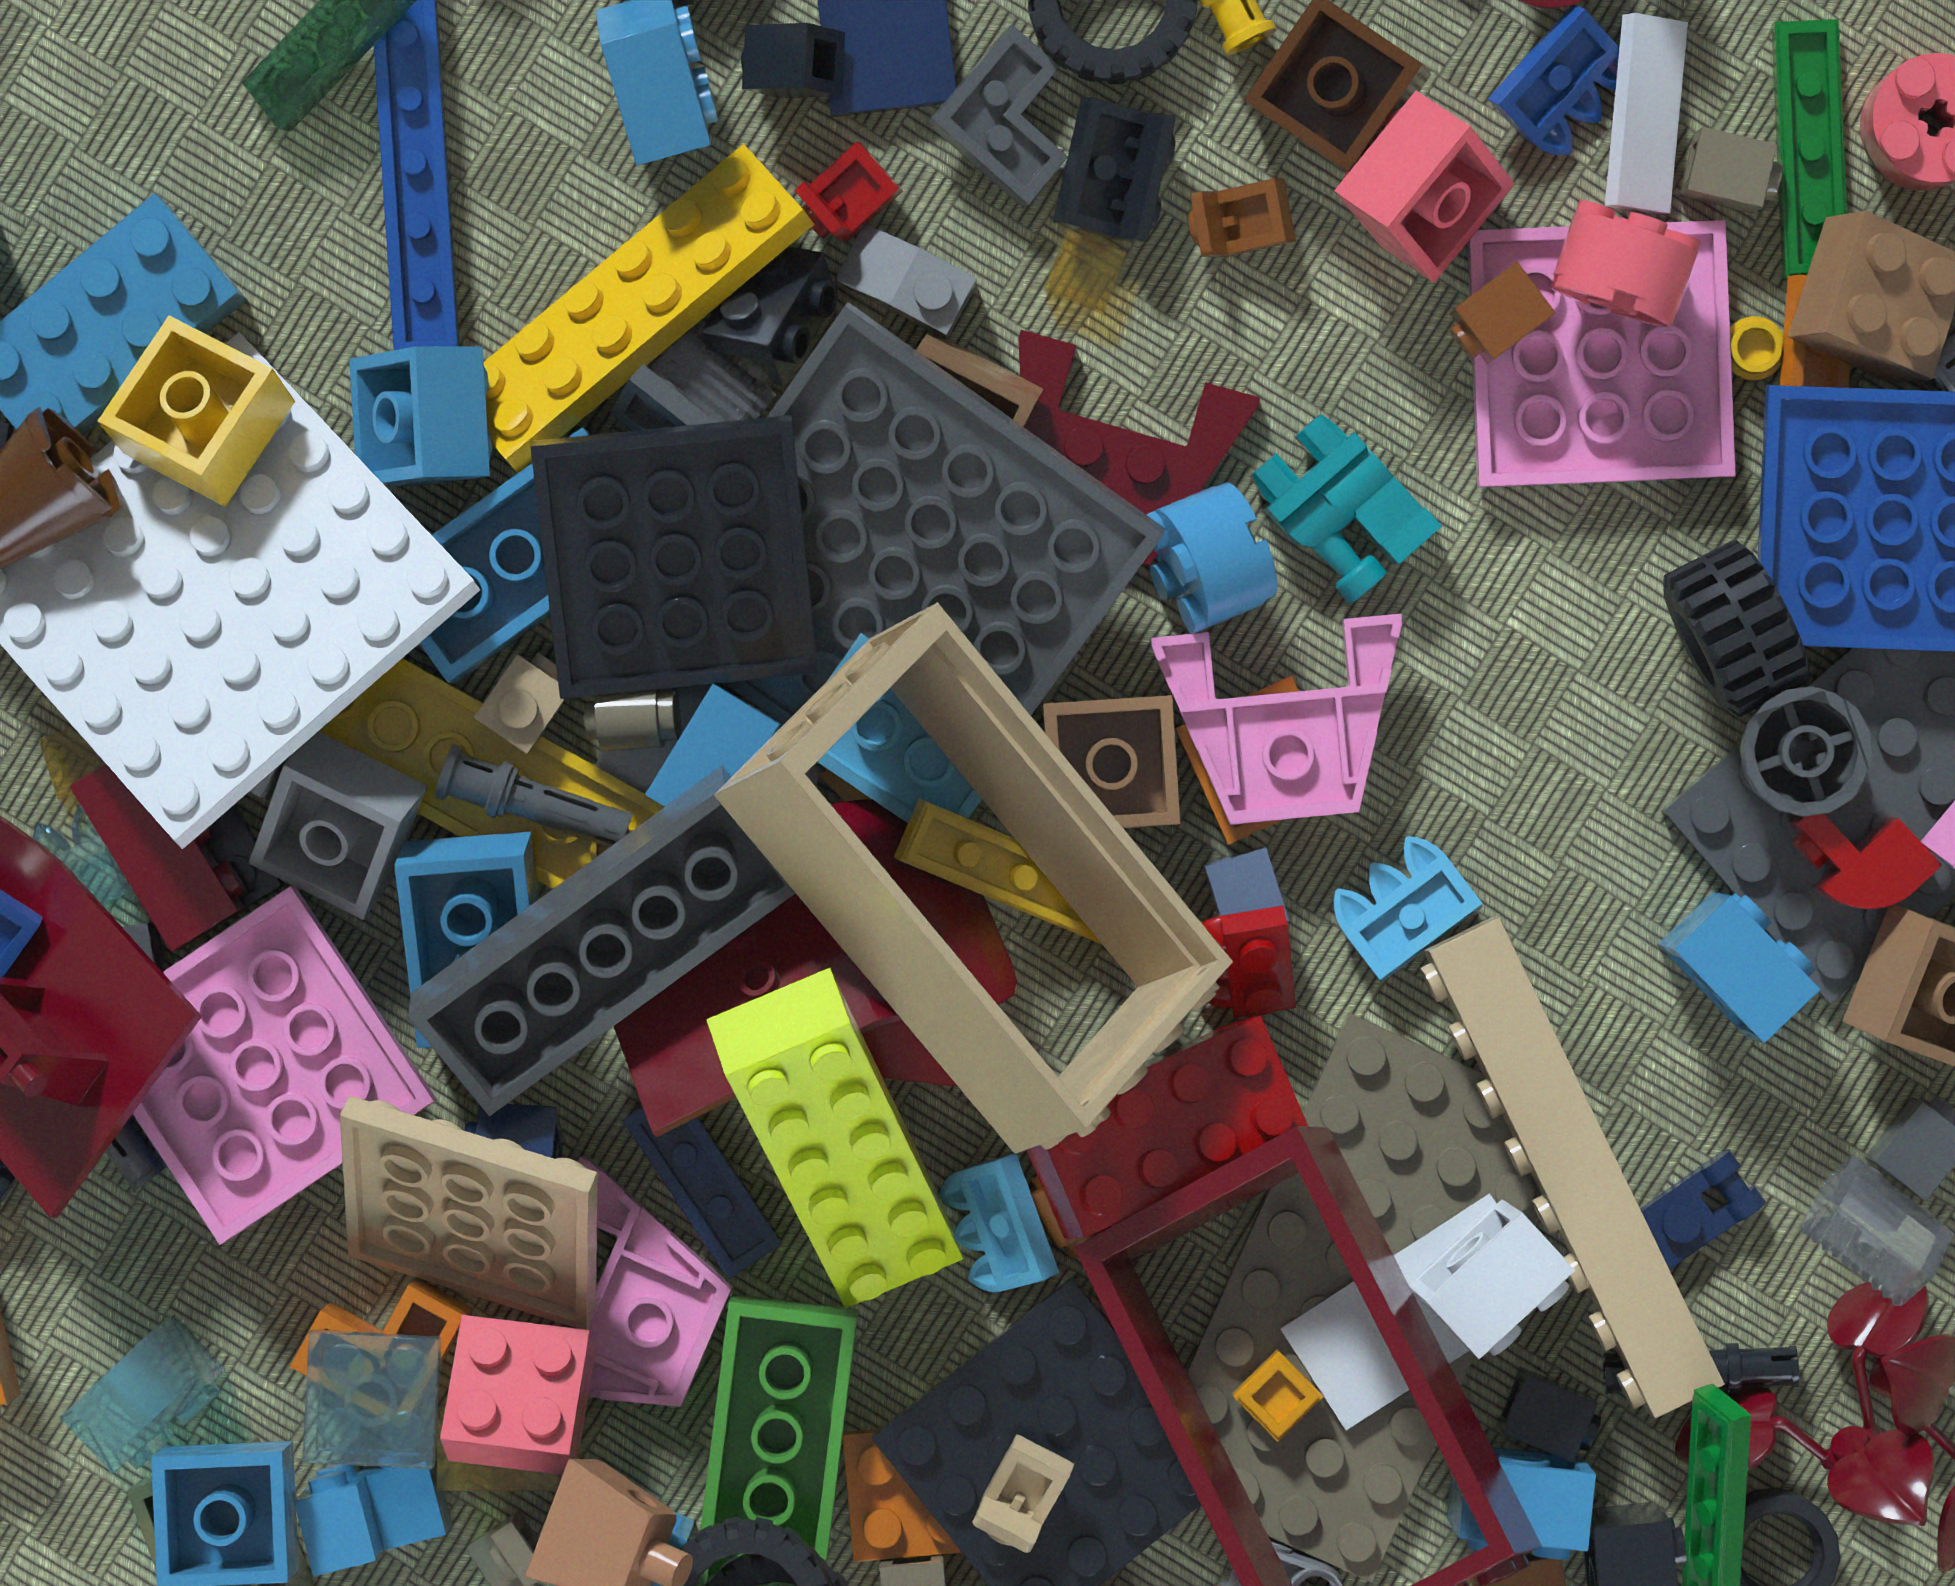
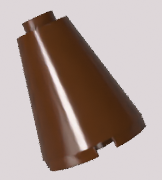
(49, 486)

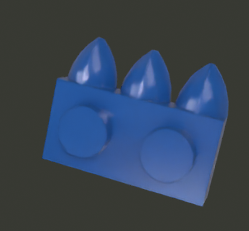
(1559, 81)

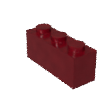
(178, 887)

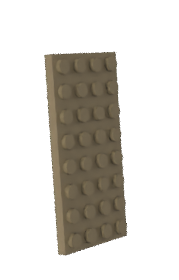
(1419, 1158)

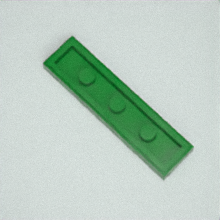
(1807, 135)
(1716, 1489)

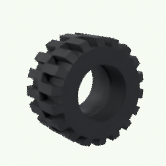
(1735, 628)

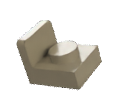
(505, 1552)

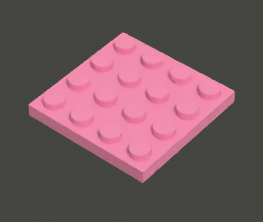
(1603, 391)
(267, 1069)

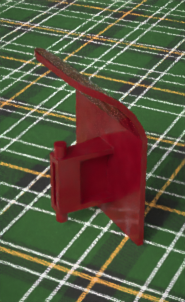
(79, 1027)
(669, 1035)

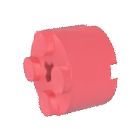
(1895, 135)
(1625, 264)

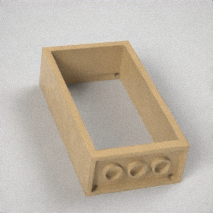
(1052, 819)

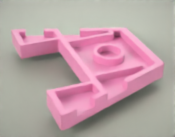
(1289, 749)
(651, 1305)

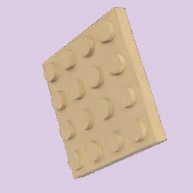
(470, 1212)

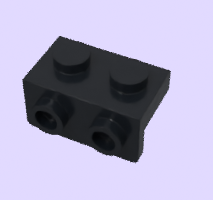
(1115, 170)
(775, 313)

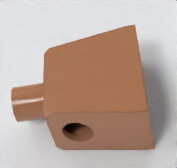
(606, 1533)

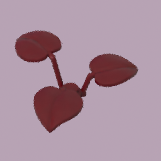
(1917, 1384)
(1870, 1471)

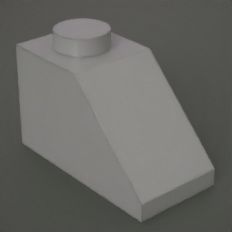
(907, 280)

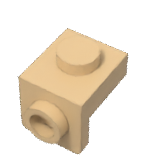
(523, 701)
(1022, 1494)

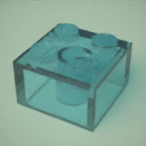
(138, 1398)

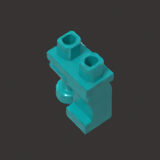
(1341, 488)

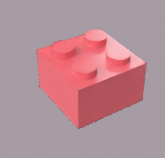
(1424, 186)
(517, 1394)

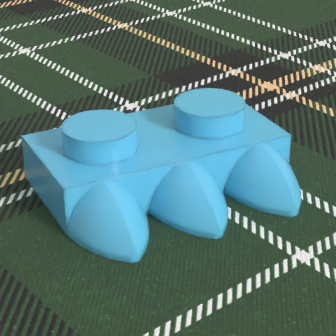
(1407, 911)
(1000, 1224)

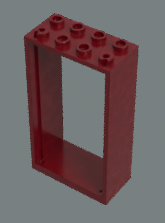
(1394, 1308)

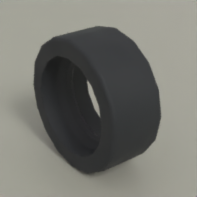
(1824, 1537)

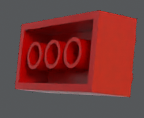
(1171, 1128)

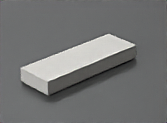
(1646, 113)

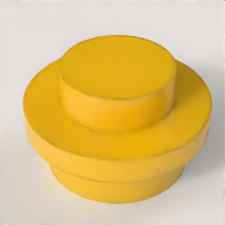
(1755, 348)

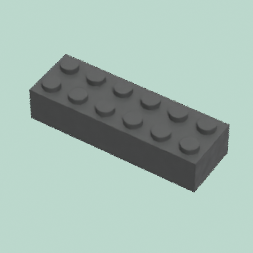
(597, 946)

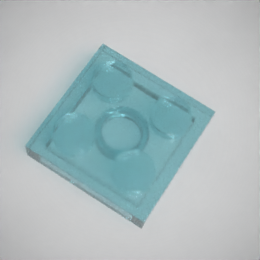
(371, 1399)

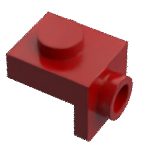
(848, 194)

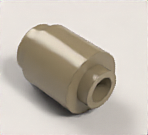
(633, 719)

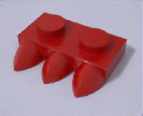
(1261, 968)

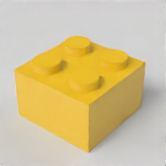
(197, 410)

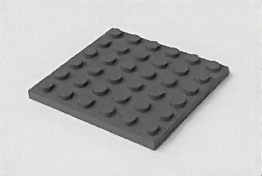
(946, 500)

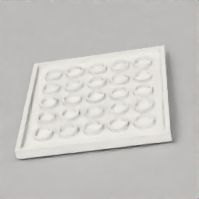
(220, 635)

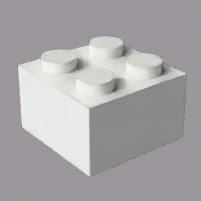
(1493, 1280)

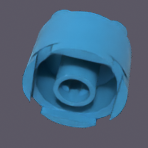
(1211, 558)

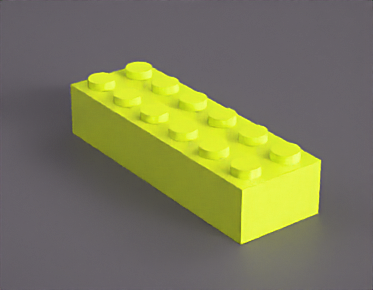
(835, 1137)

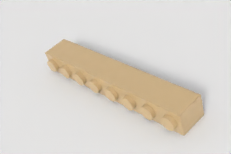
(1572, 1167)

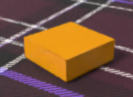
(1277, 1395)

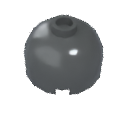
(1806, 751)

